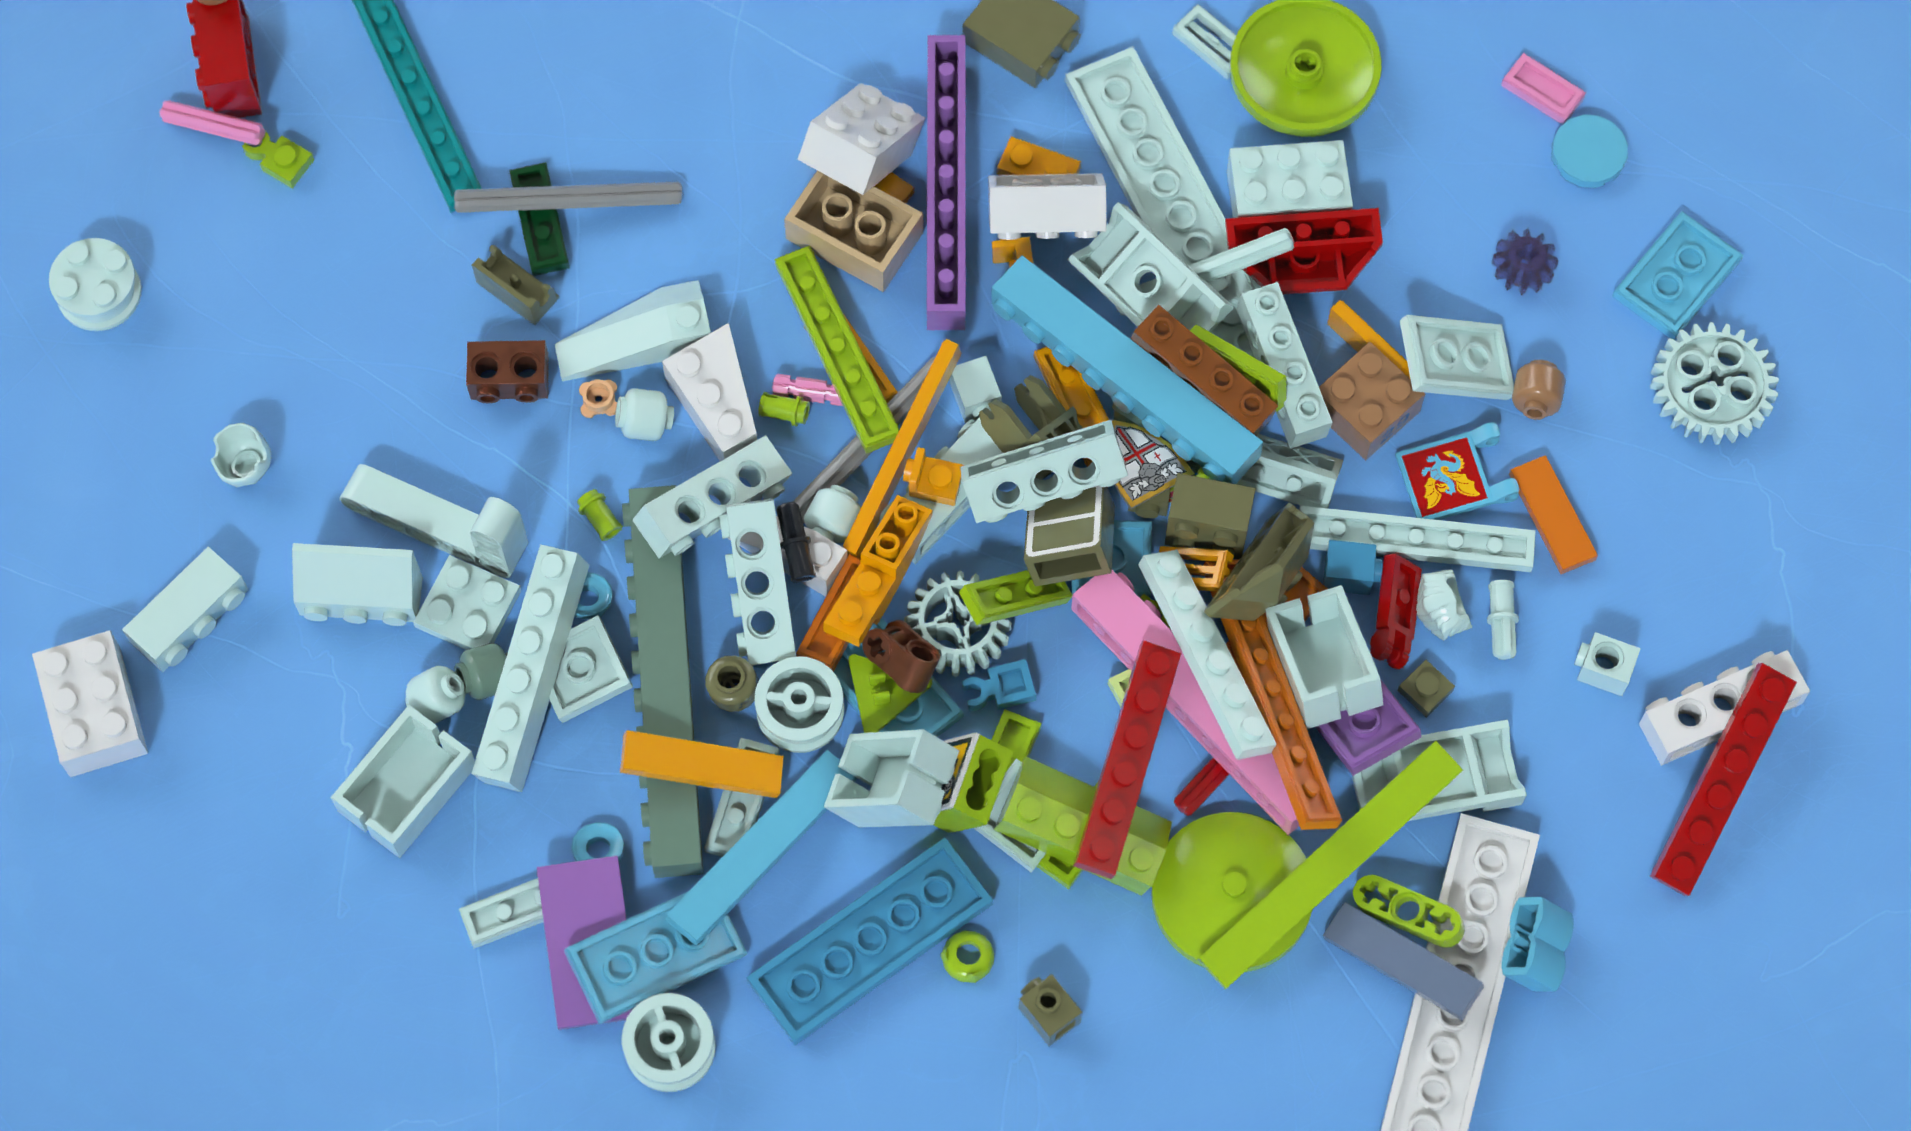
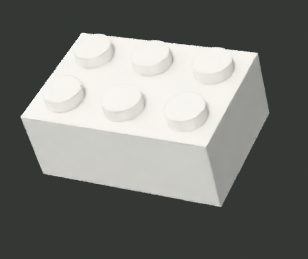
(861, 138)
(1047, 205)
(89, 703)

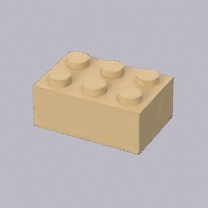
(854, 231)

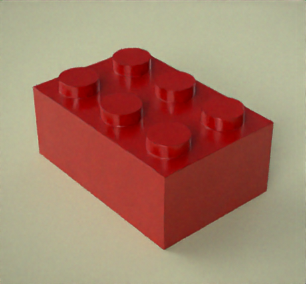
(225, 57)

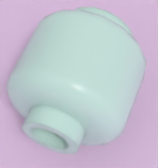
(643, 414)
(833, 513)
(436, 693)

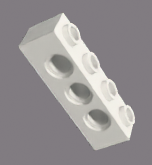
(1673, 739)

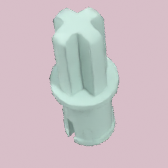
(1502, 619)

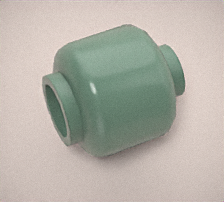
(481, 670)

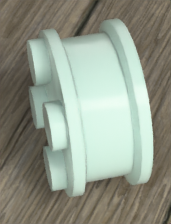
(95, 284)
(799, 704)
(668, 1042)

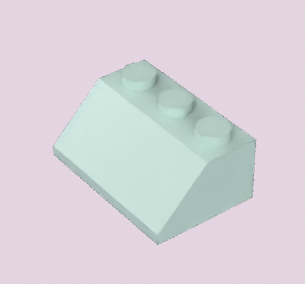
(356, 583)

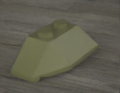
(1266, 567)

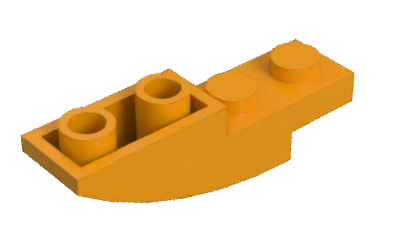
(880, 571)

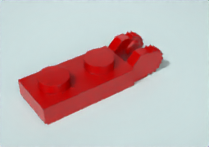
(1396, 611)

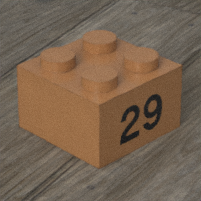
(1369, 400)

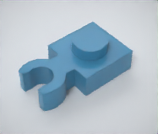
(1007, 684)

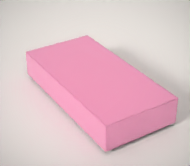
(1543, 89)

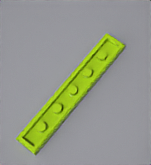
(837, 349)

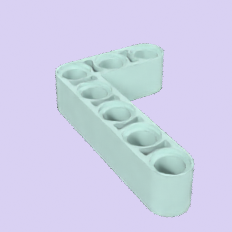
(486, 540)

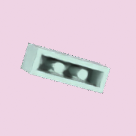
(186, 610)

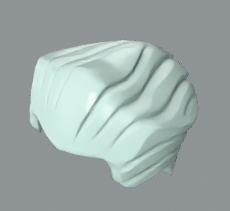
(1441, 604)

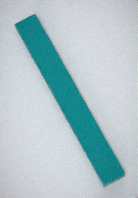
(417, 97)

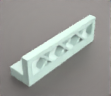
(1291, 474)

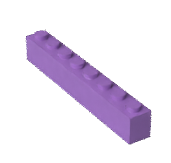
(946, 183)

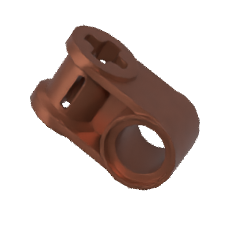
(906, 655)

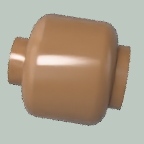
(1538, 389)

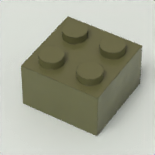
(1209, 514)

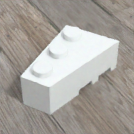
(713, 391)

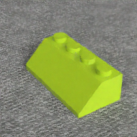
(1051, 814)

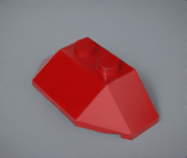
(1326, 253)

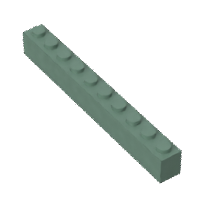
(663, 694)

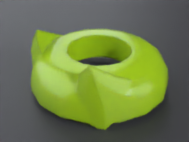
(964, 972)

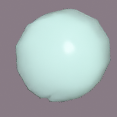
(241, 455)

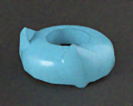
(601, 587)
(597, 832)

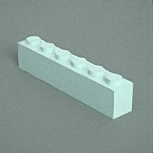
(530, 668)

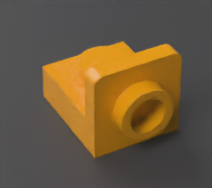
(1011, 250)
(932, 478)

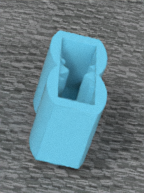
(1537, 944)

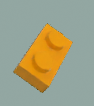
(1029, 159)

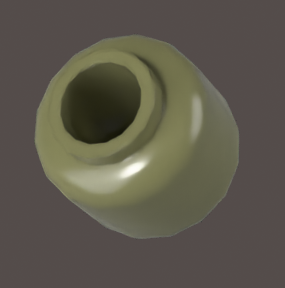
(725, 673)

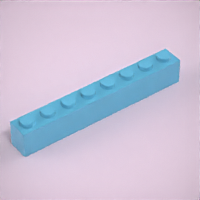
(1125, 372)

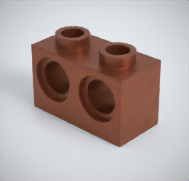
(508, 360)

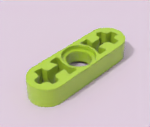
(1378, 908)

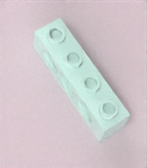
(1279, 346)
(1054, 454)
(660, 519)
(778, 641)

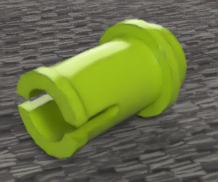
(784, 408)
(598, 513)

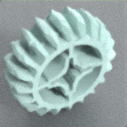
(944, 629)

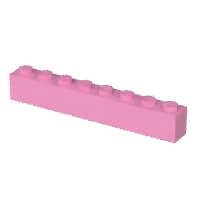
(1122, 623)

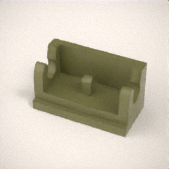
(514, 285)

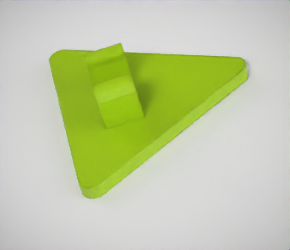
(878, 694)

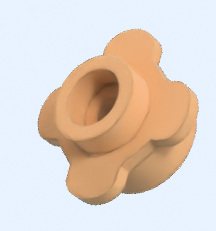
(596, 388)

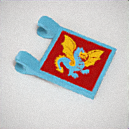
(1448, 475)

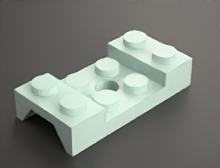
(1127, 252)
(1486, 778)

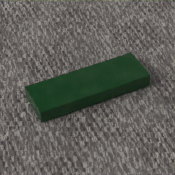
(540, 227)

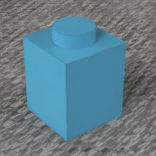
(1351, 566)

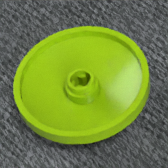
(1305, 66)
(1216, 876)

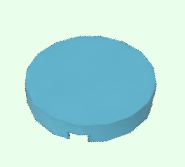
(1589, 151)

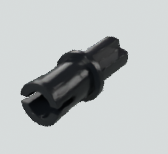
(795, 543)

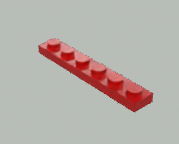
(1127, 760)
(1723, 779)

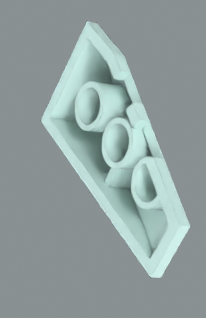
(637, 333)

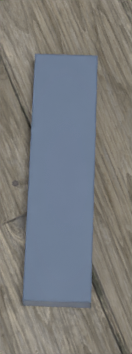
(1403, 961)

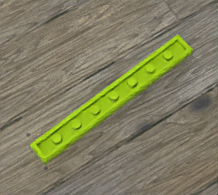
(1330, 865)

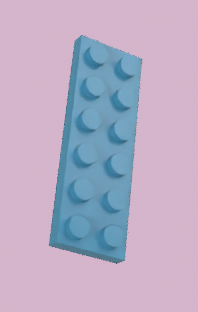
(869, 941)

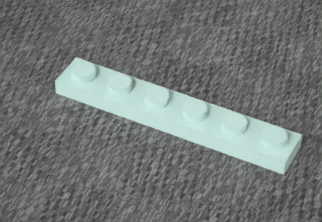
(1426, 538)
(1207, 655)

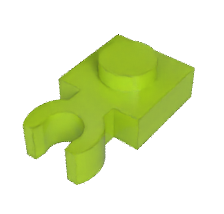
(281, 159)

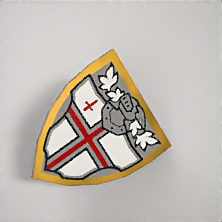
(1149, 464)

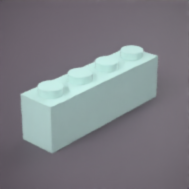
(972, 446)

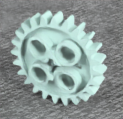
(1702, 354)

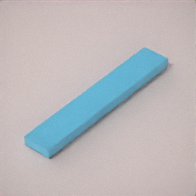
(756, 851)

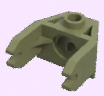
(1041, 408)

